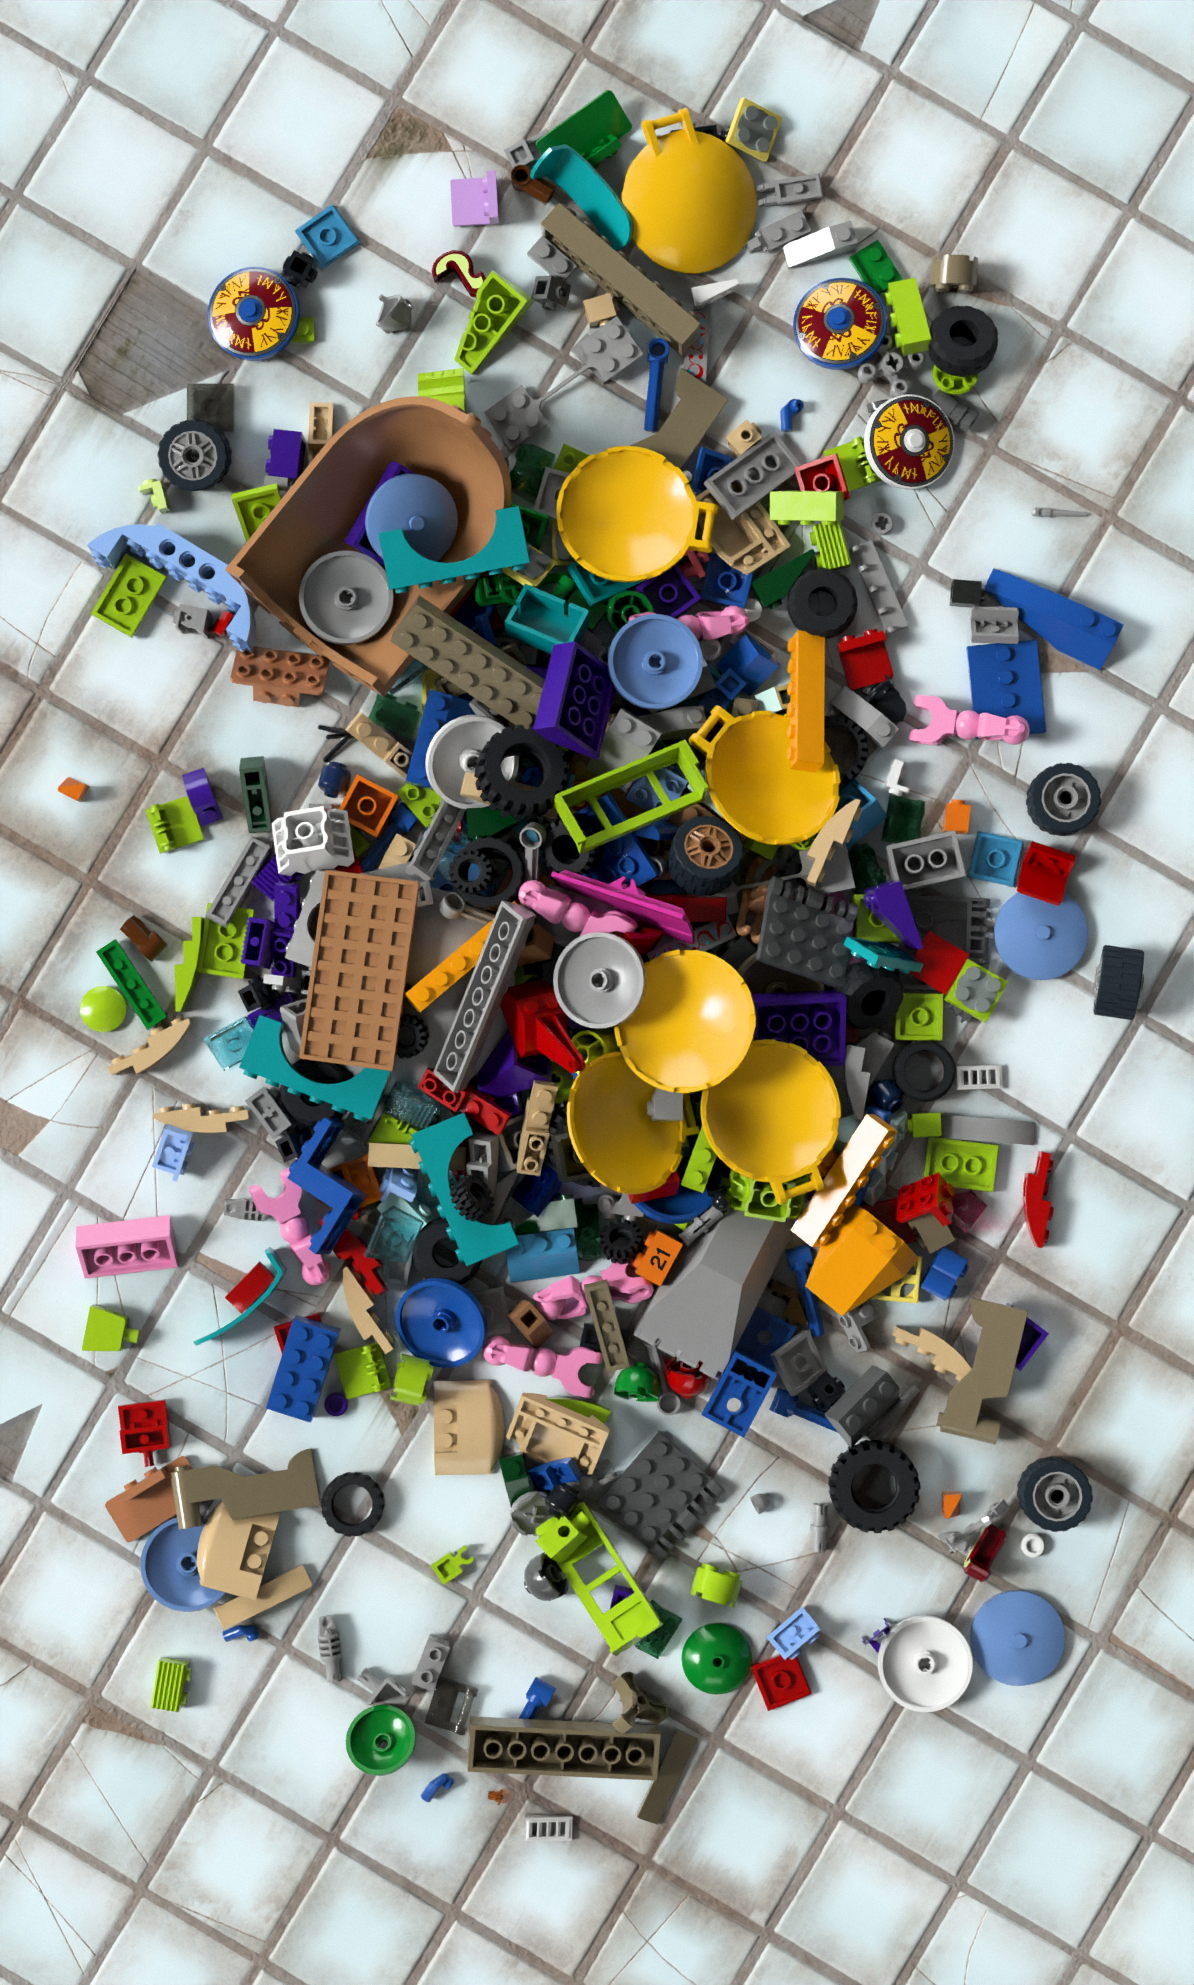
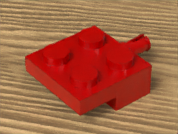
(144, 1428)

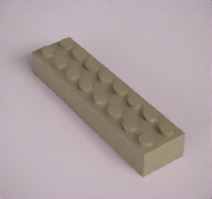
(621, 279)
(470, 662)
(562, 1748)

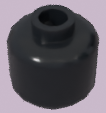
(562, 1500)

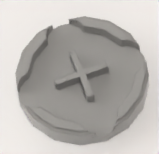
(529, 1512)

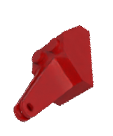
(540, 1024)

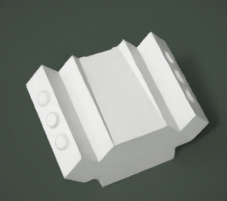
(312, 840)

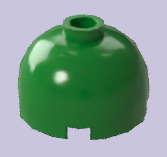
(623, 606)
(638, 1383)

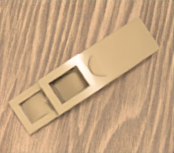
(380, 743)
(834, 832)
(161, 1044)
(192, 1118)
(535, 1127)
(359, 1301)
(944, 1357)

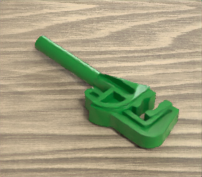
(505, 588)

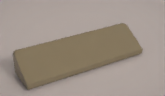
(668, 1777)

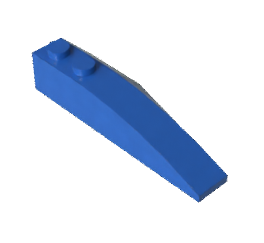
(1060, 621)

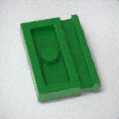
(875, 267)

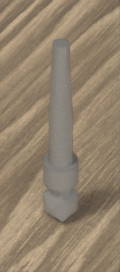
(1047, 512)

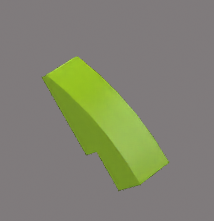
(583, 1407)

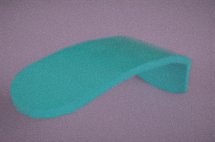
(588, 191)
(281, 1270)

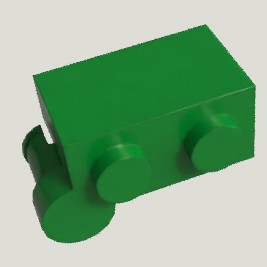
(570, 593)

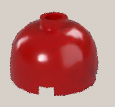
(686, 1379)

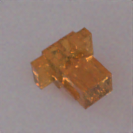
(496, 1796)

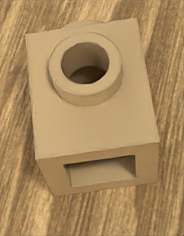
(600, 310)
(743, 437)

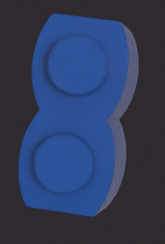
(943, 1273)

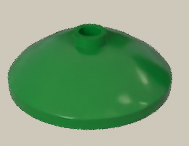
(713, 1642)
(373, 1728)

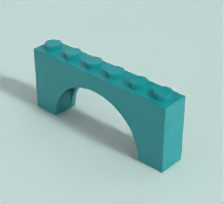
(408, 567)
(267, 1059)
(474, 1239)

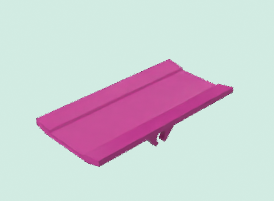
(633, 903)

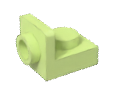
(159, 498)

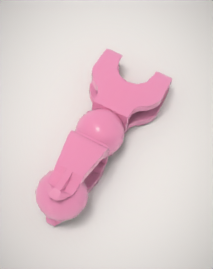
(713, 624)
(966, 724)
(574, 916)
(293, 1228)
(621, 1282)
(544, 1362)

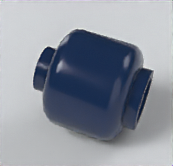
(334, 779)
(886, 1095)

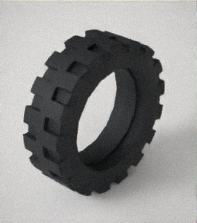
(343, 1527)

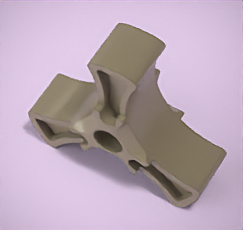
(635, 1705)

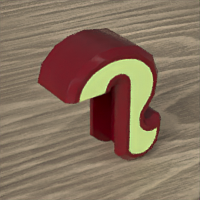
(463, 267)
(984, 1552)

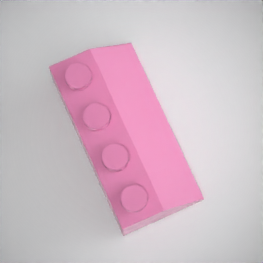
(126, 1246)

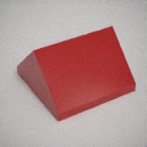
(822, 475)

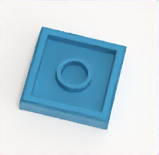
(327, 237)
(995, 859)

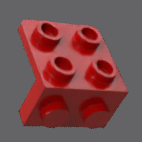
(865, 659)
(1045, 873)
(926, 1196)

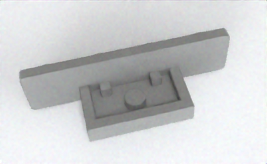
(853, 1322)

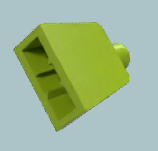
(107, 1330)
(558, 1543)

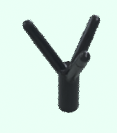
(339, 734)

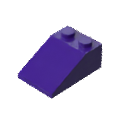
(892, 909)

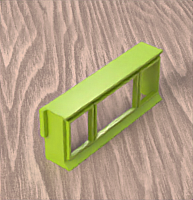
(646, 766)

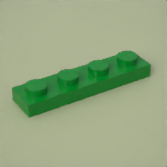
(131, 984)

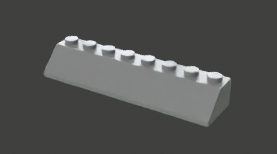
(484, 995)

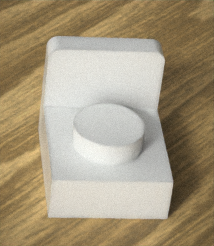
(896, 774)

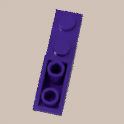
(286, 912)

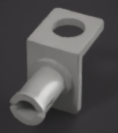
(378, 1686)

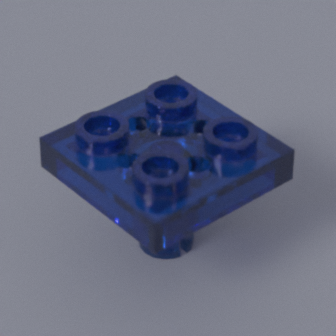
(538, 1191)

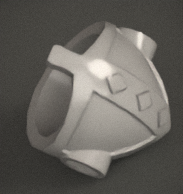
(394, 313)

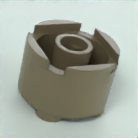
(954, 273)

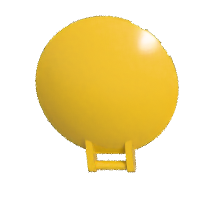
(688, 198)
(630, 514)
(754, 783)
(690, 1023)
(774, 1117)
(615, 1133)

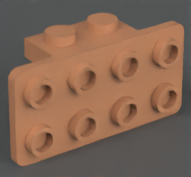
(280, 674)
(145, 1502)

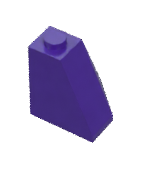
(508, 1073)

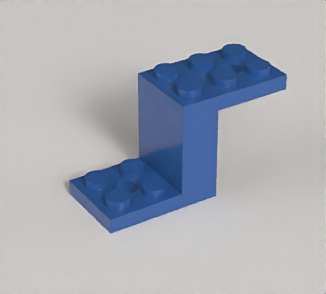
(326, 1185)
(748, 1373)

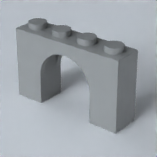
(302, 944)

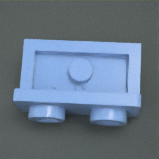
(172, 1150)
(399, 1182)
(794, 1633)

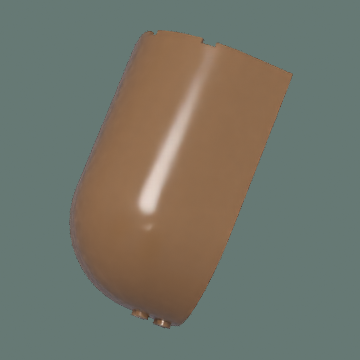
(333, 491)

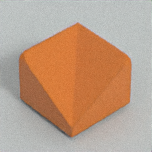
(73, 789)
(951, 1504)

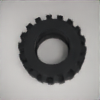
(558, 854)

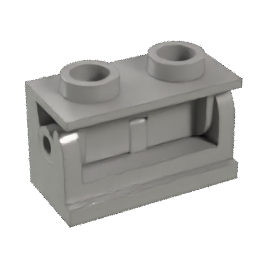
(193, 619)
(269, 1112)
(431, 1662)

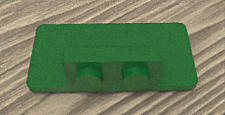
(591, 130)

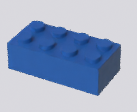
(303, 1368)

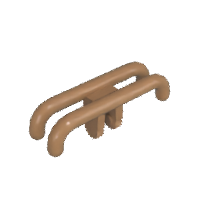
(754, 900)

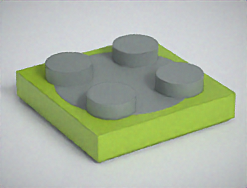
(976, 990)

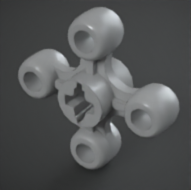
(888, 373)

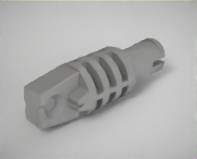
(244, 1209)
(329, 1647)

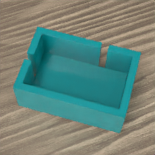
(544, 620)

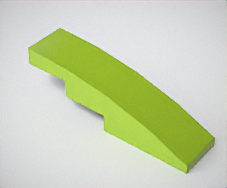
(186, 973)

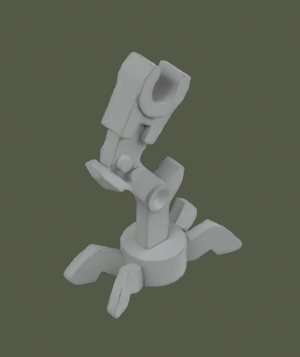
(954, 1540)

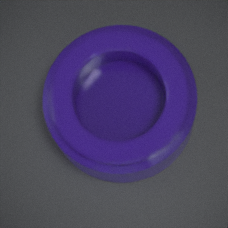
(336, 1404)

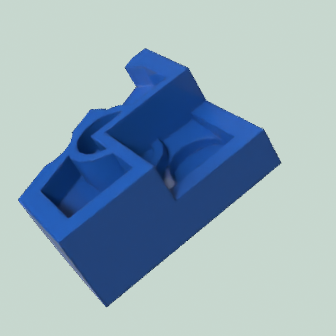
(658, 830)

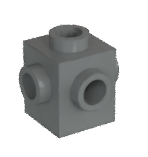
(551, 292)

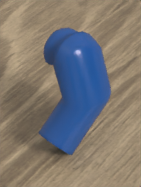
(788, 412)
(239, 1631)
(433, 1787)

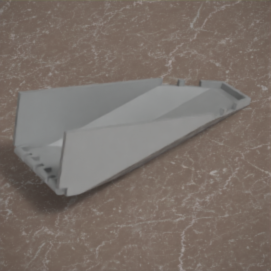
(714, 1290)

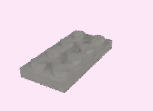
(752, 490)

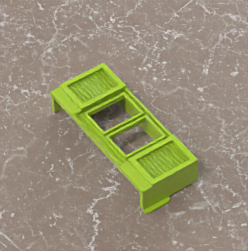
(629, 1619)

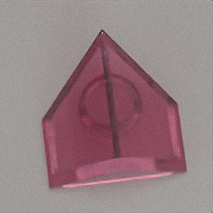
(967, 1210)

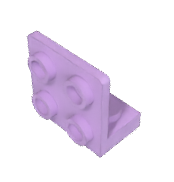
(475, 201)

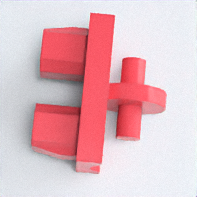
(694, 566)

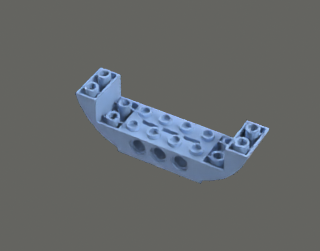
(177, 556)

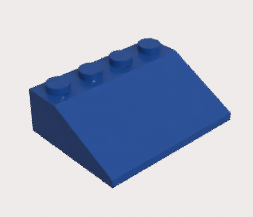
(438, 711)

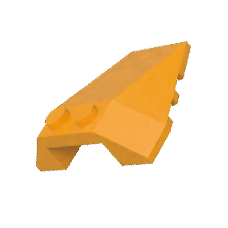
(858, 1261)

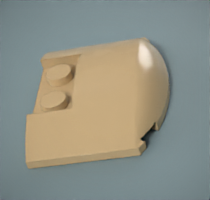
(746, 540)
(467, 1427)
(555, 1433)
(235, 1551)

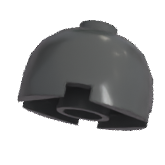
(544, 1578)

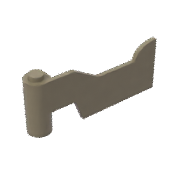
(687, 422)
(990, 1372)
(244, 1495)

